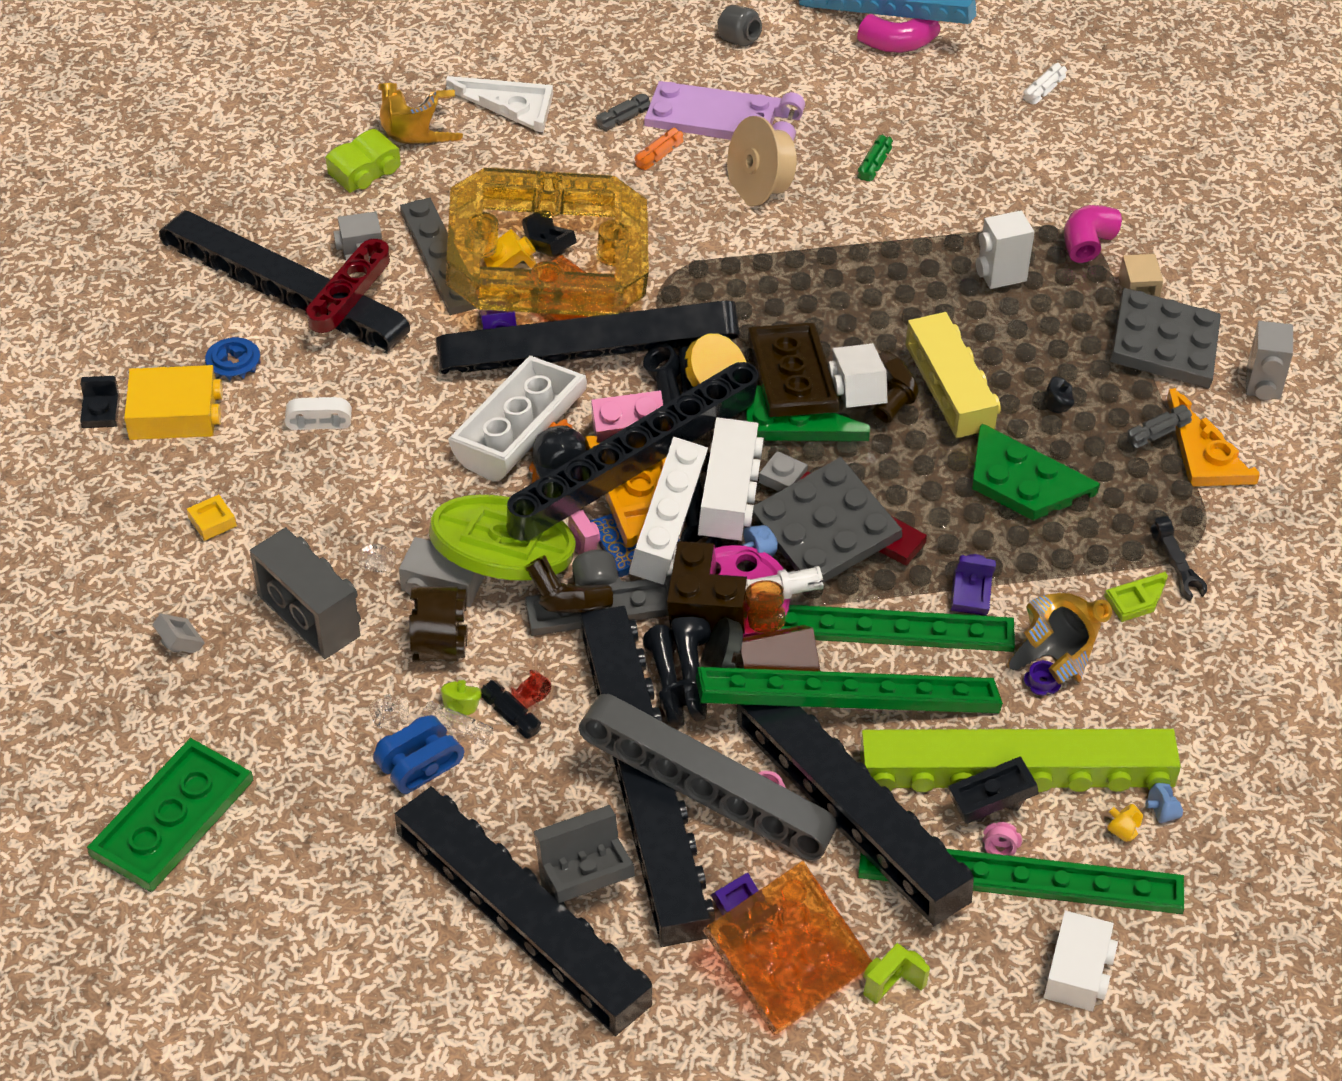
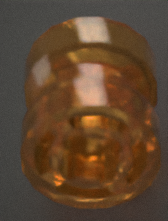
(766, 613)

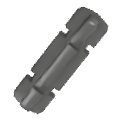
(623, 112)
(1159, 426)

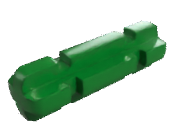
(875, 158)

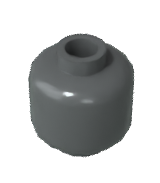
(739, 25)

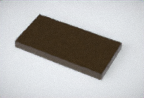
(792, 370)

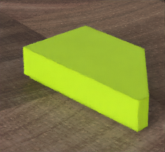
(1136, 597)

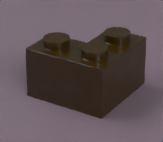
(700, 592)

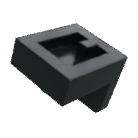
(99, 402)

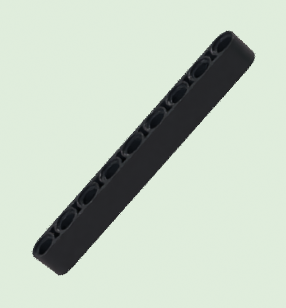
(278, 276)
(585, 337)
(629, 451)

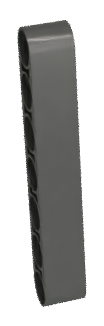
(708, 777)

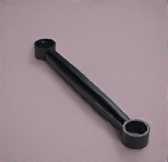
(667, 384)

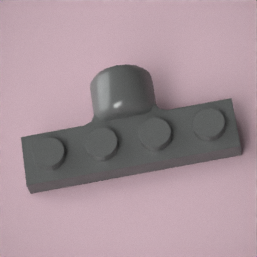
(597, 567)

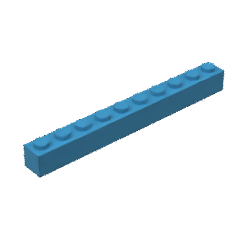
(938, 10)

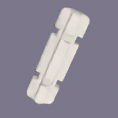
(1044, 83)

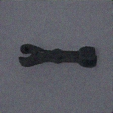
(1163, 532)

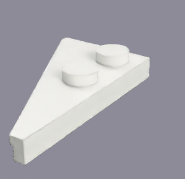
(515, 100)

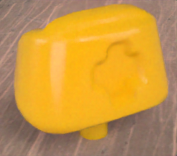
(1125, 822)

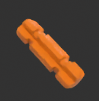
(658, 149)

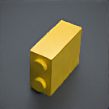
(172, 402)

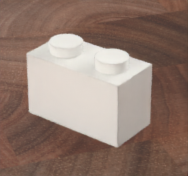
(1005, 249)
(859, 375)
(1079, 961)

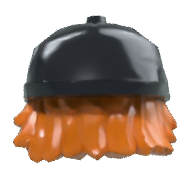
(555, 448)

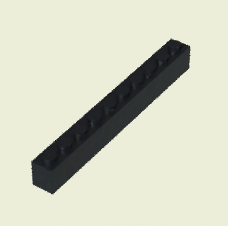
(651, 806)

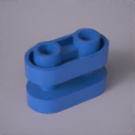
(417, 753)

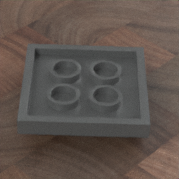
(1166, 338)
(827, 520)

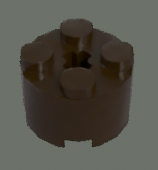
(436, 623)

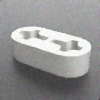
(318, 413)

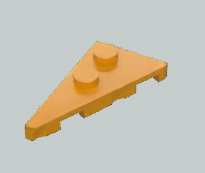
(1206, 453)

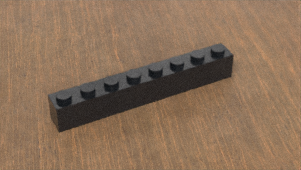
(862, 808)
(525, 910)

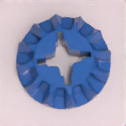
(241, 349)

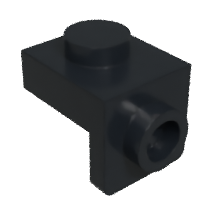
(547, 237)

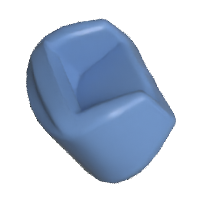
(760, 538)
(1164, 803)

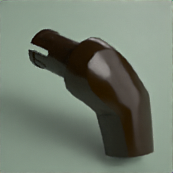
(901, 387)
(566, 598)

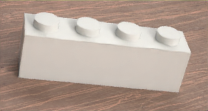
(729, 479)
(668, 510)

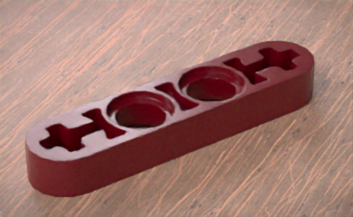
(354, 287)

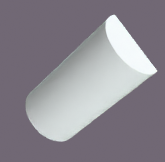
(514, 416)

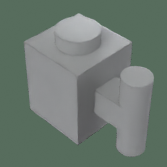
(355, 230)

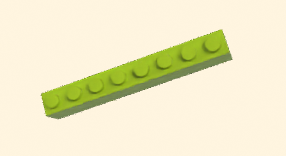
(1054, 756)

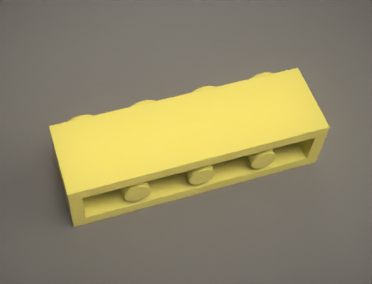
(952, 374)

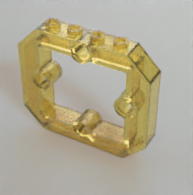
(547, 286)

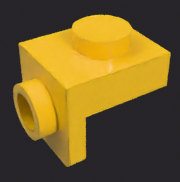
(511, 251)

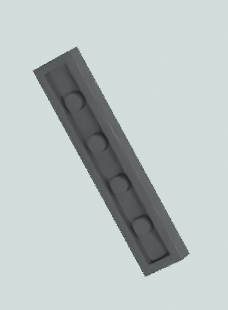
(431, 242)

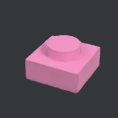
(584, 531)

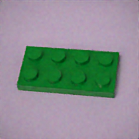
(170, 814)

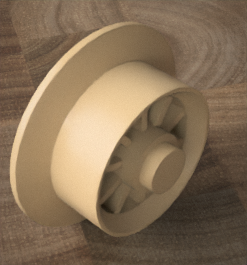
(760, 160)

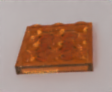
(788, 947)

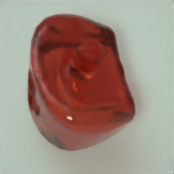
(532, 689)

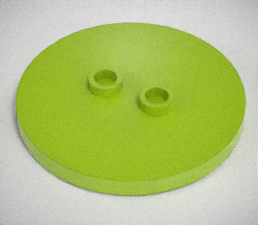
(475, 537)

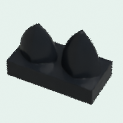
(993, 790)

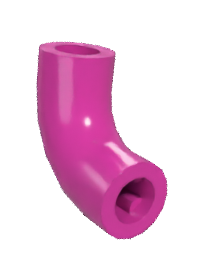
(897, 36)
(1086, 227)

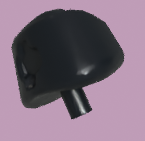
(1058, 395)

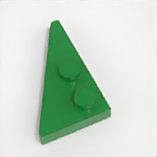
(804, 427)

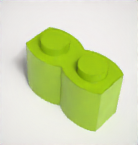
(363, 160)

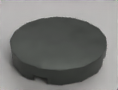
(724, 641)

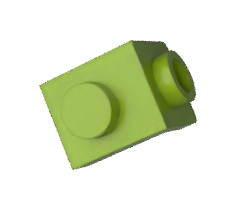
(897, 963)

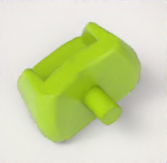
(460, 697)

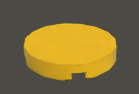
(709, 356)

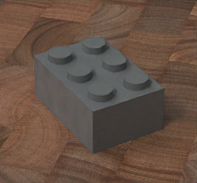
(306, 592)

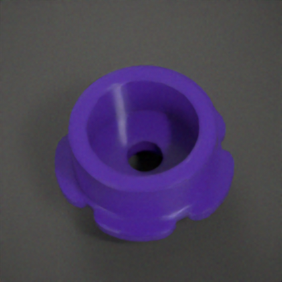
(1038, 671)

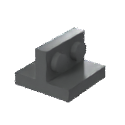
(582, 854)

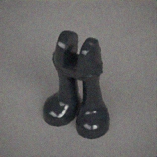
(661, 644)

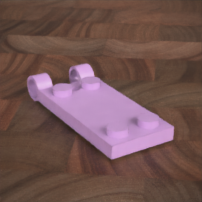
(715, 110)

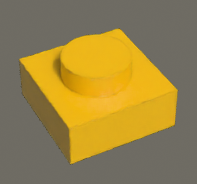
(211, 517)

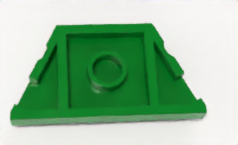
(1025, 477)

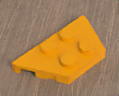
(631, 499)

